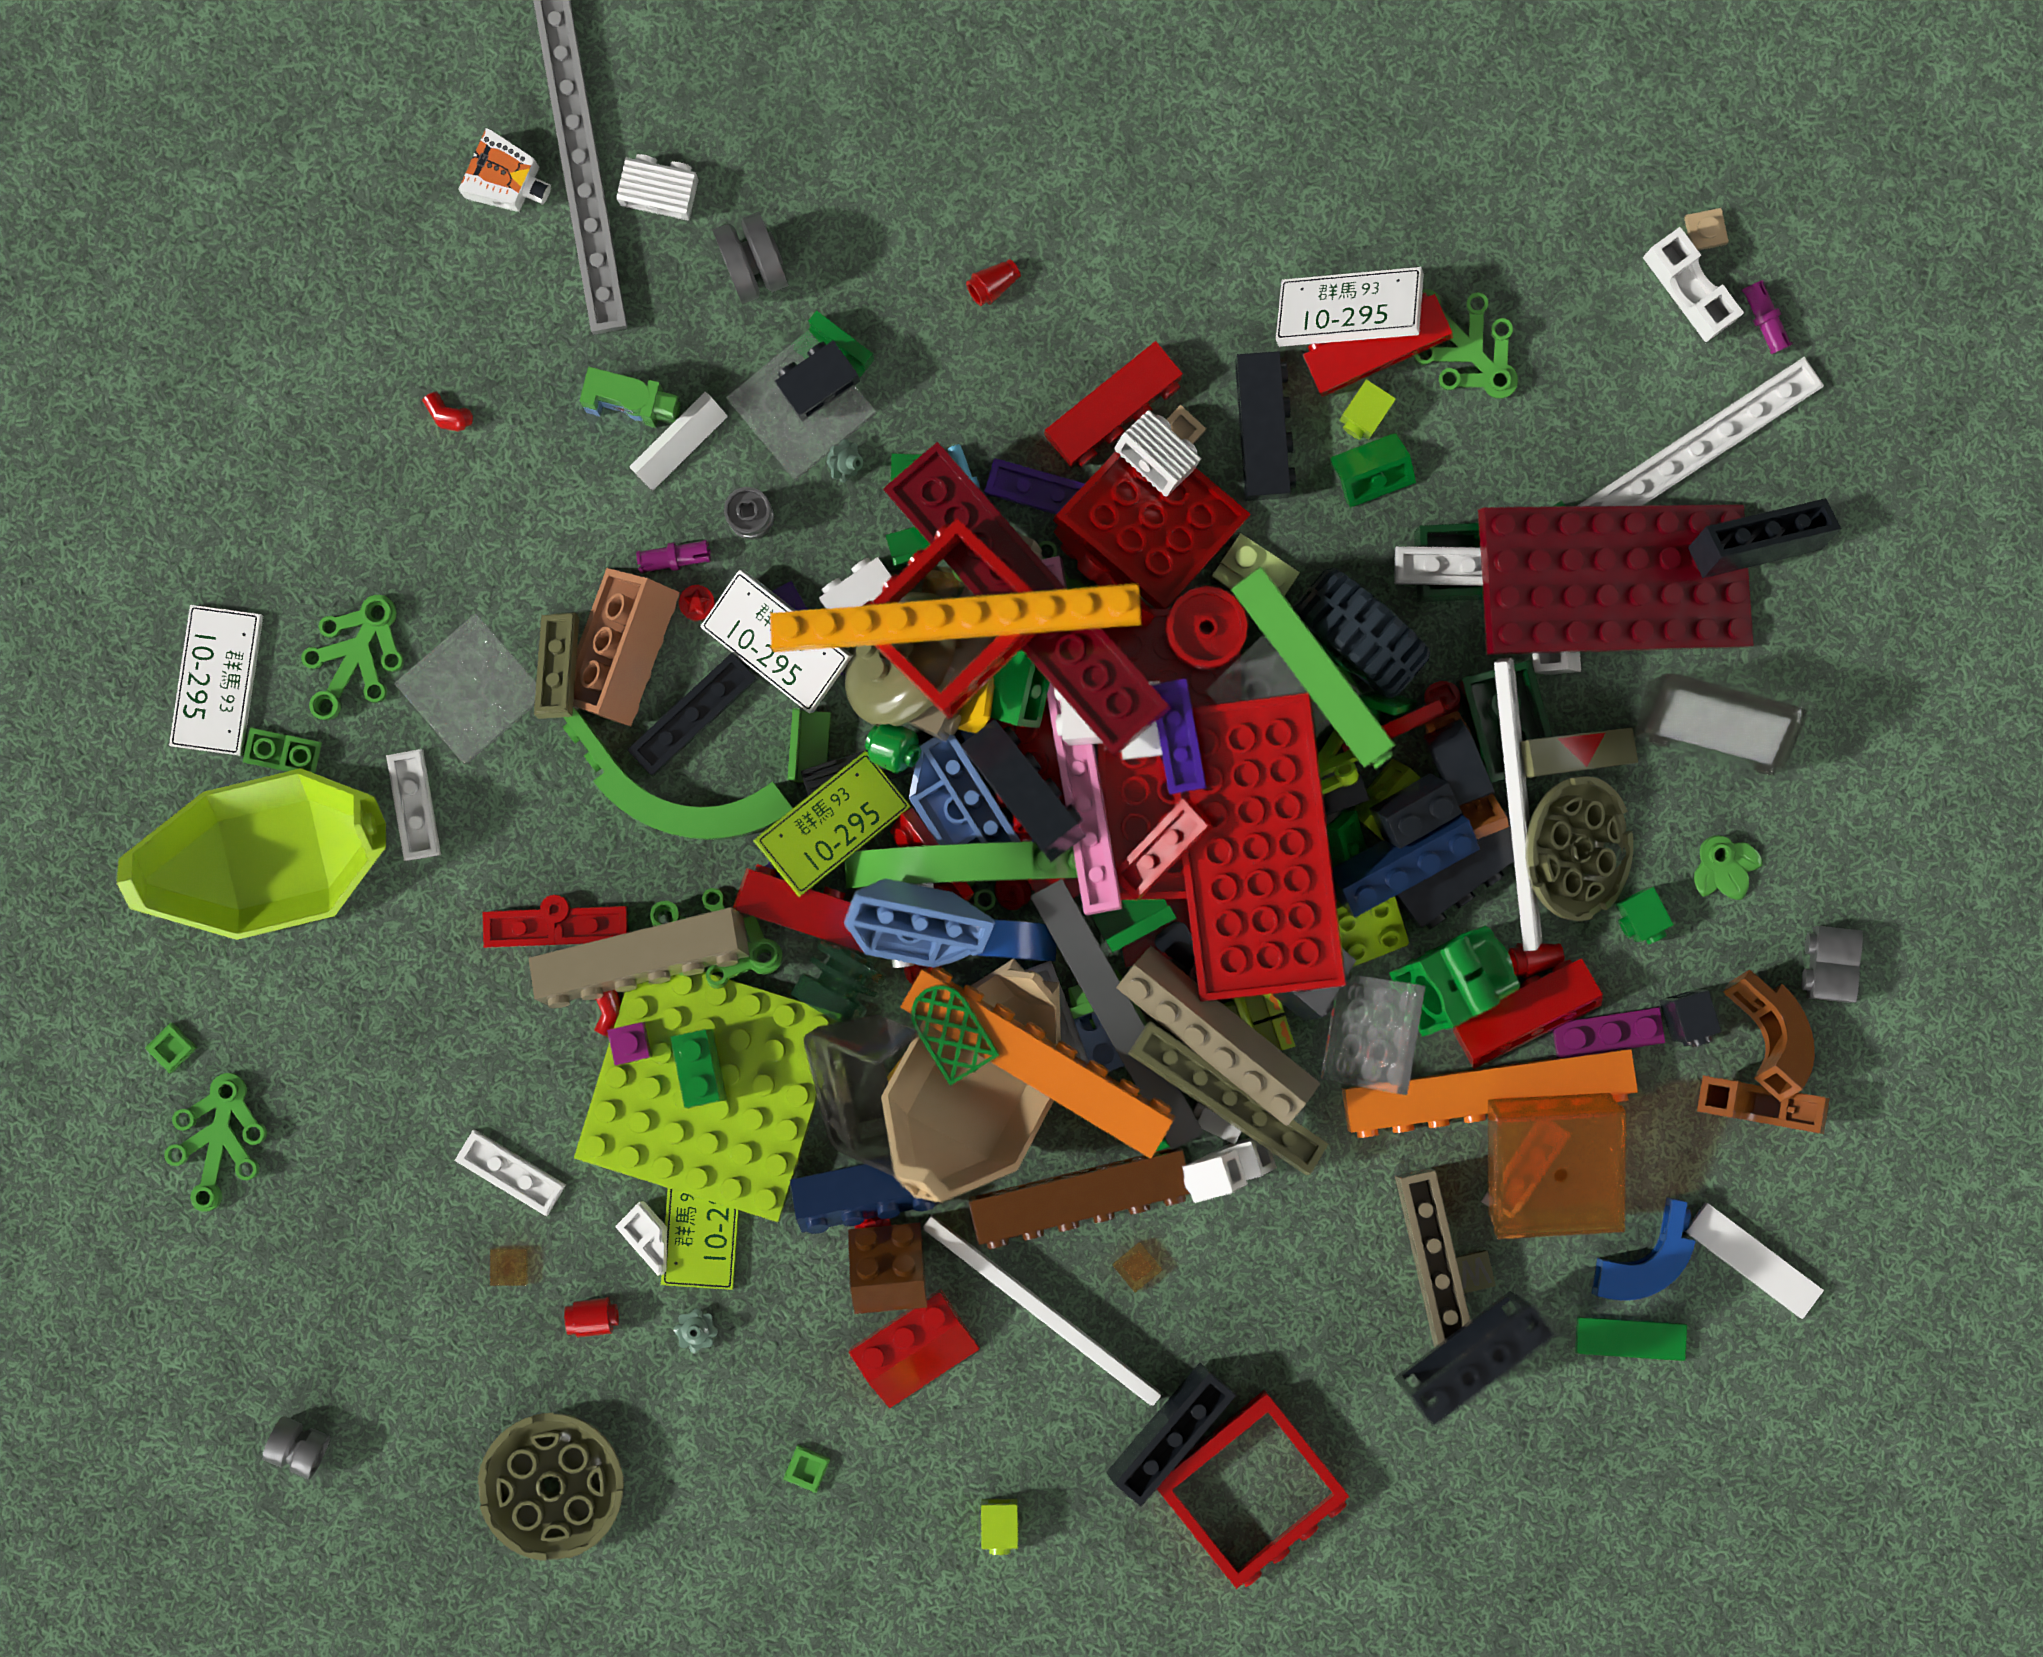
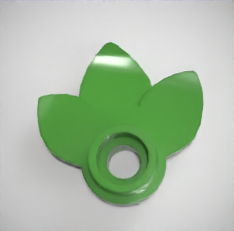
(1728, 872)

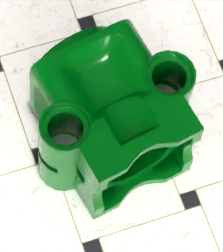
(1460, 979)

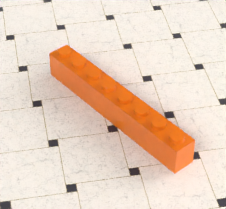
(1049, 1066)
(1467, 1093)

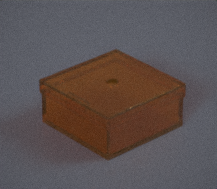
(1556, 1165)

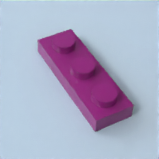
(1609, 1033)

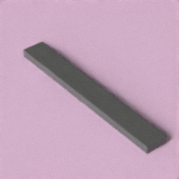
(1110, 1004)

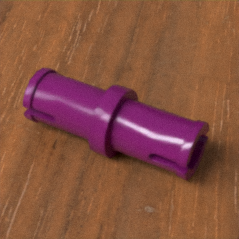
(1767, 317)
(673, 556)

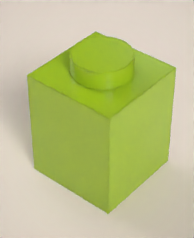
(1366, 410)
(999, 1525)

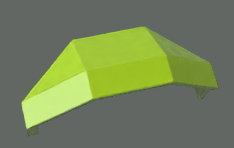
(256, 855)

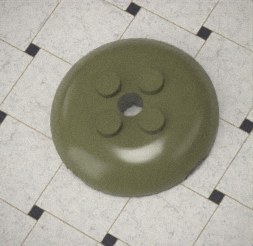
(882, 692)
(1566, 849)
(522, 1509)

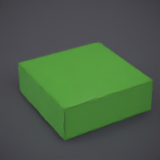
(171, 1047)
(807, 1468)

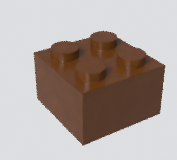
(887, 1268)

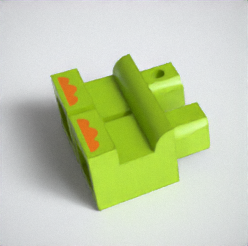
(1260, 1007)

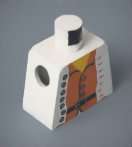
(502, 175)

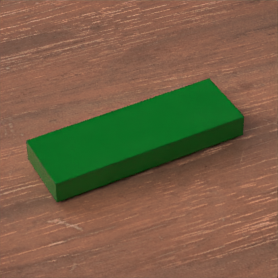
(1631, 1338)

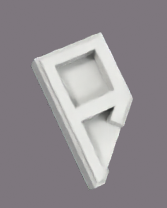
(646, 1235)

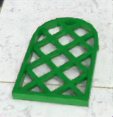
(925, 1037)

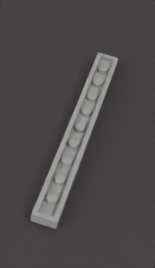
(580, 166)

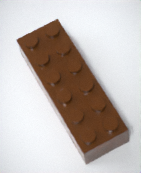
(1079, 1196)

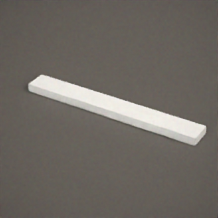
(1711, 438)
(1517, 799)
(1042, 1310)

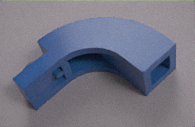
(1020, 941)
(1656, 1269)

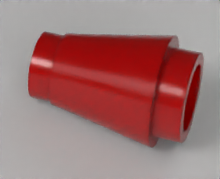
(991, 282)
(1535, 961)

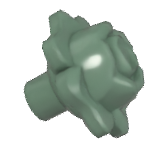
(844, 460)
(695, 1330)

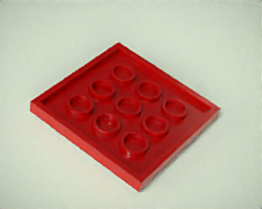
(1147, 535)

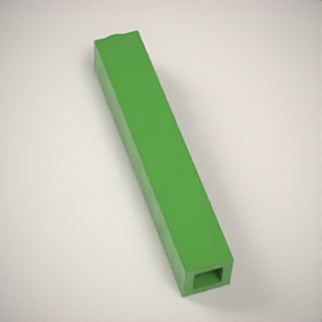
(1314, 668)

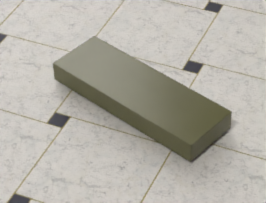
(556, 665)

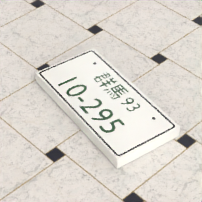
(1350, 307)
(744, 627)
(216, 680)

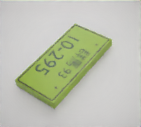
(831, 823)
(699, 1242)

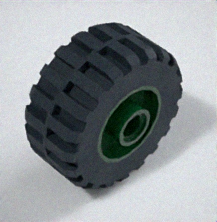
(1361, 633)

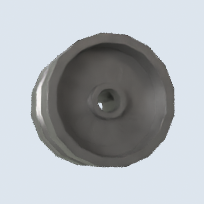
(751, 257)

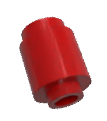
(591, 1317)

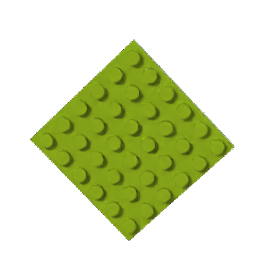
(720, 1151)

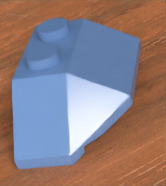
(955, 797)
(916, 924)

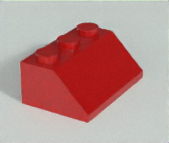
(913, 1349)

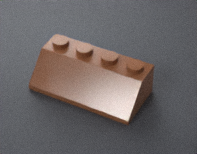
(621, 644)

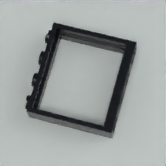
(1474, 1357)

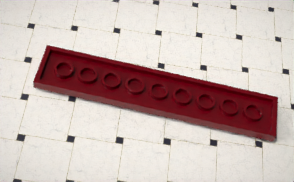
(1077, 662)

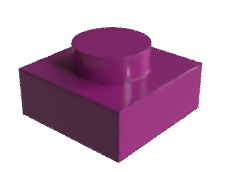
(629, 1043)

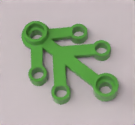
(1471, 350)
(356, 652)
(756, 947)
(218, 1136)

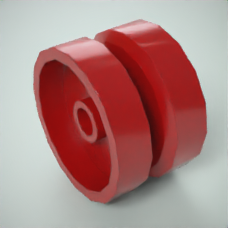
(1223, 615)

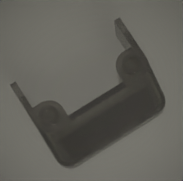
(1720, 720)
(850, 1081)

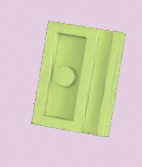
(1247, 557)

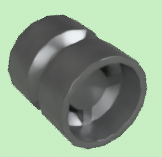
(749, 513)
(296, 1447)

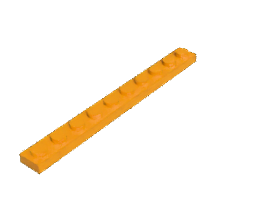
(956, 618)

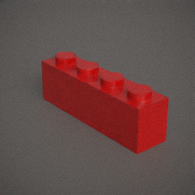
(1346, 362)
(1113, 405)
(811, 913)
(1530, 1012)

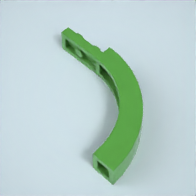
(703, 823)
(957, 864)

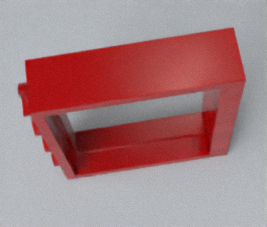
(991, 659)
(1214, 1443)

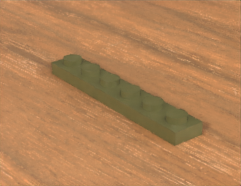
(1217, 1093)

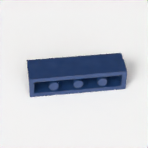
(1387, 870)
(850, 1198)

